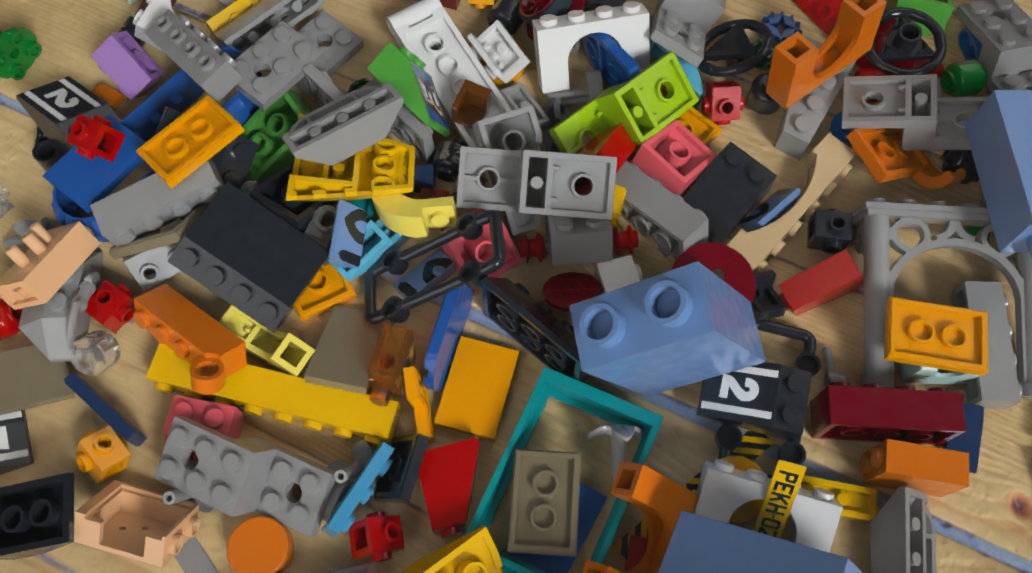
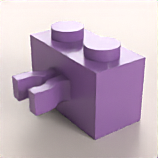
(127, 65)

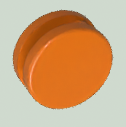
(260, 546)

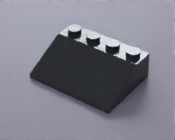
(249, 257)
(532, 325)

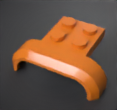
(887, 162)

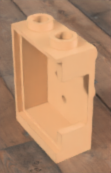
(47, 264)
(136, 523)

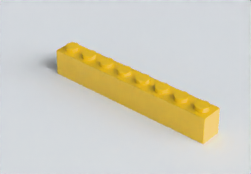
(285, 398)

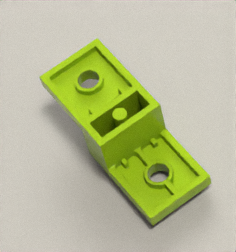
(633, 104)

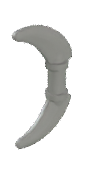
(80, 304)

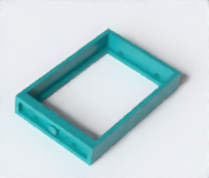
(590, 401)

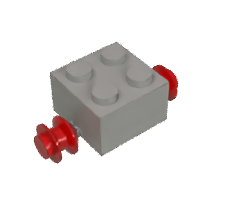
(578, 241)

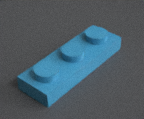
(359, 491)

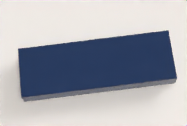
(105, 409)

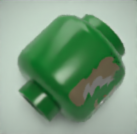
(963, 78)

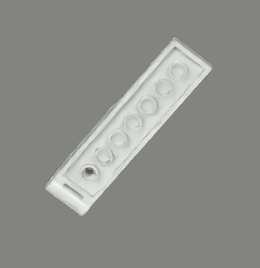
(448, 58)

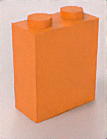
(915, 466)

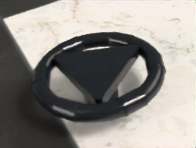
(906, 43)
(735, 48)

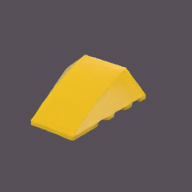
(371, 173)

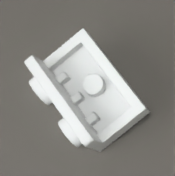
(499, 51)

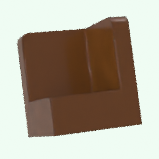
(471, 104)

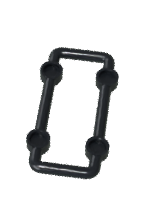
(470, 274)
(730, 437)

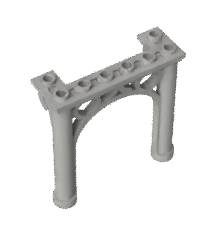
(873, 241)

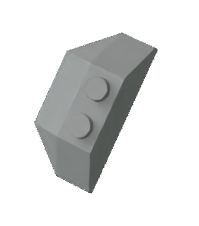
(345, 125)
(47, 322)
(903, 535)

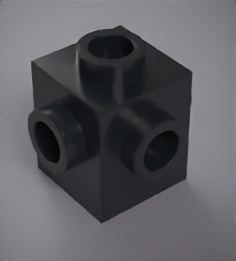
(830, 230)

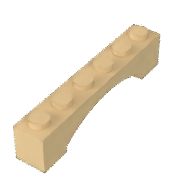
(825, 164)

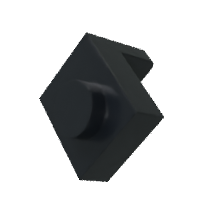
(766, 300)

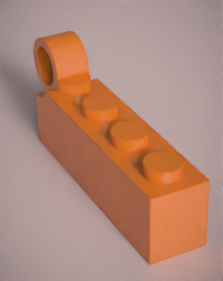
(192, 337)

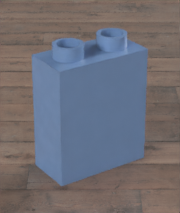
(1003, 159)
(667, 331)
(719, 547)

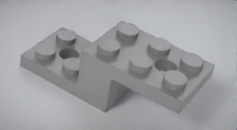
(684, 25)
(1005, 40)
(288, 52)
(912, 105)
(405, 127)
(537, 182)
(245, 475)

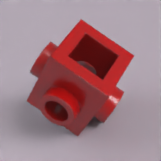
(722, 101)
(95, 137)
(111, 306)
(376, 537)

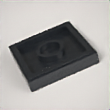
(400, 478)

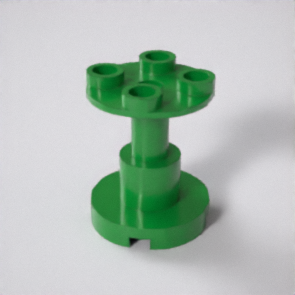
(17, 52)

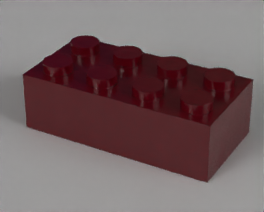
(887, 413)

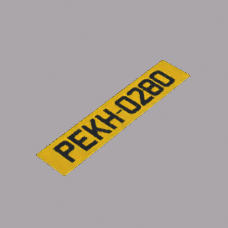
(779, 498)

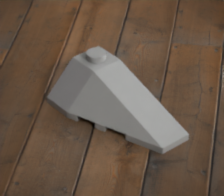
(512, 131)

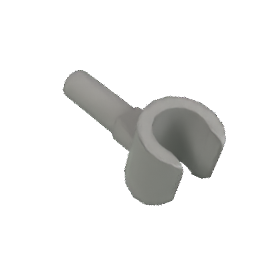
(830, 374)

